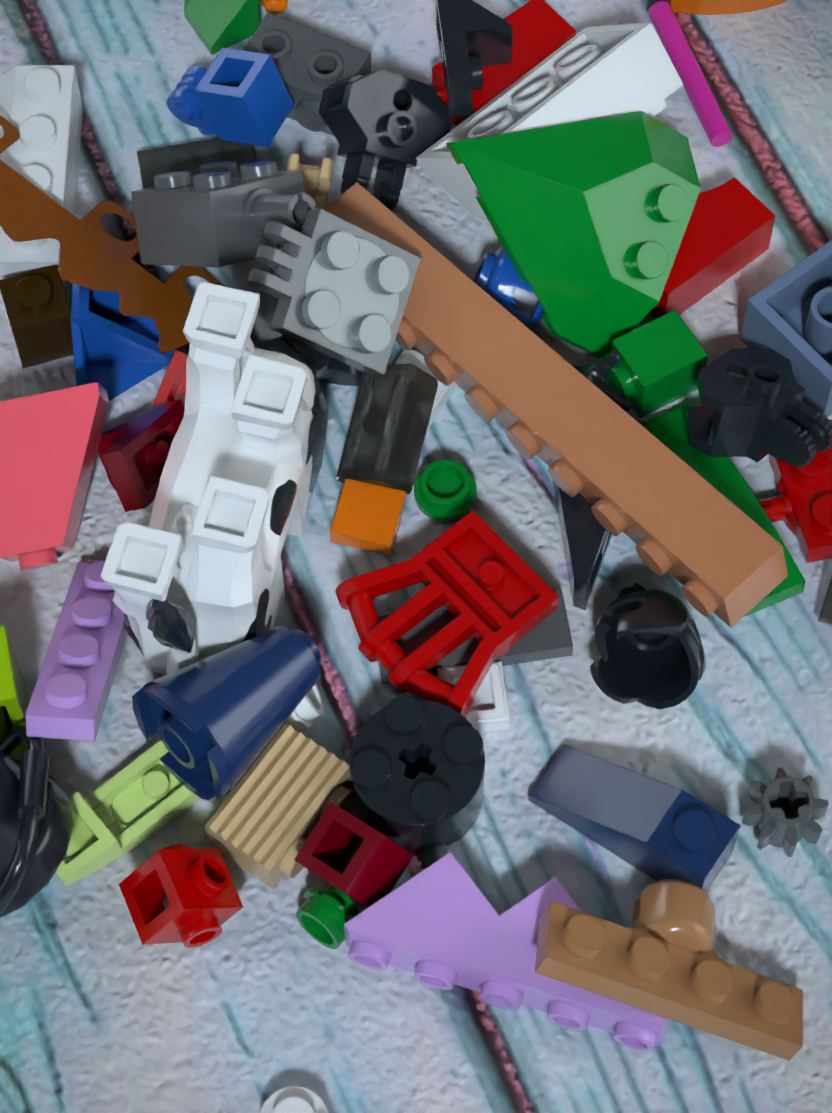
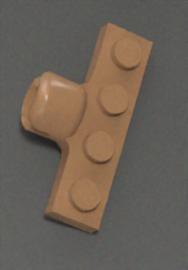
(671, 968)

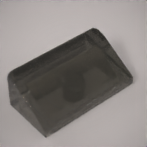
(388, 427)

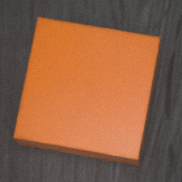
(368, 517)

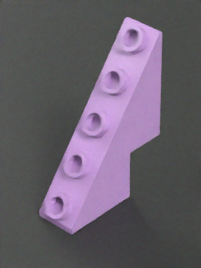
(454, 936)

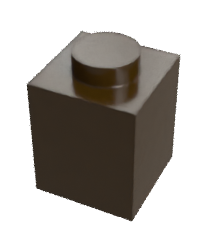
(38, 315)

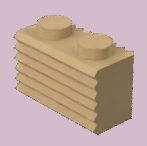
(279, 806)

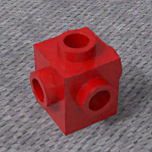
(181, 896)

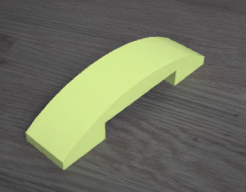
(122, 814)

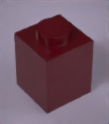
(353, 856)

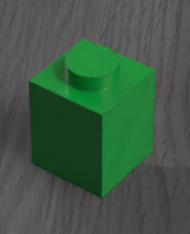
(657, 363)

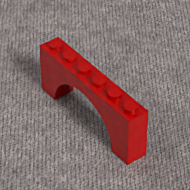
(727, 222)

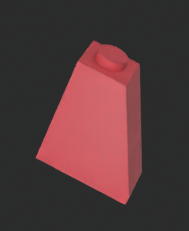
(46, 470)

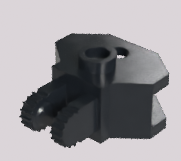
(383, 125)
(755, 411)

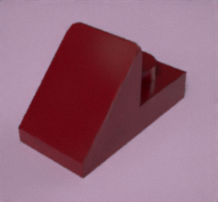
(137, 453)

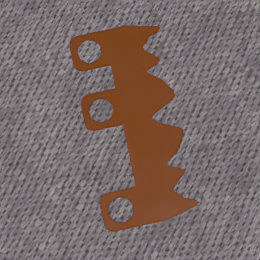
(92, 255)

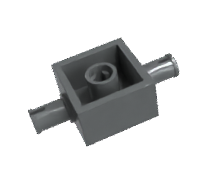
(217, 213)

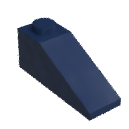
(637, 817)

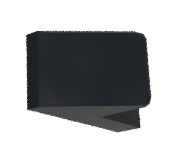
(467, 41)

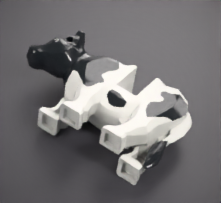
(229, 485)

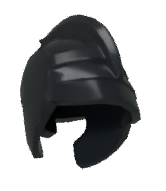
(648, 649)

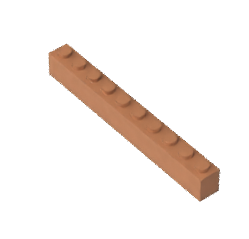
(576, 430)

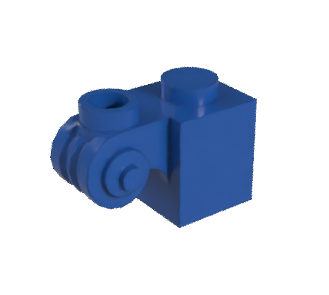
(234, 98)

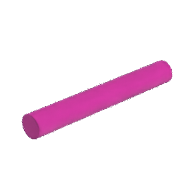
(690, 74)

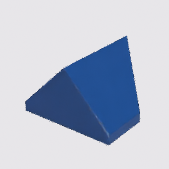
(112, 346)

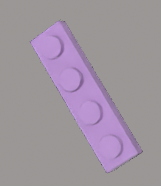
(79, 661)

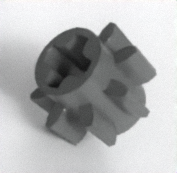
(798, 802)

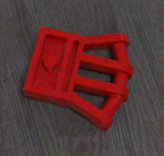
(477, 581)

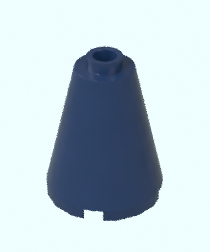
(227, 707)

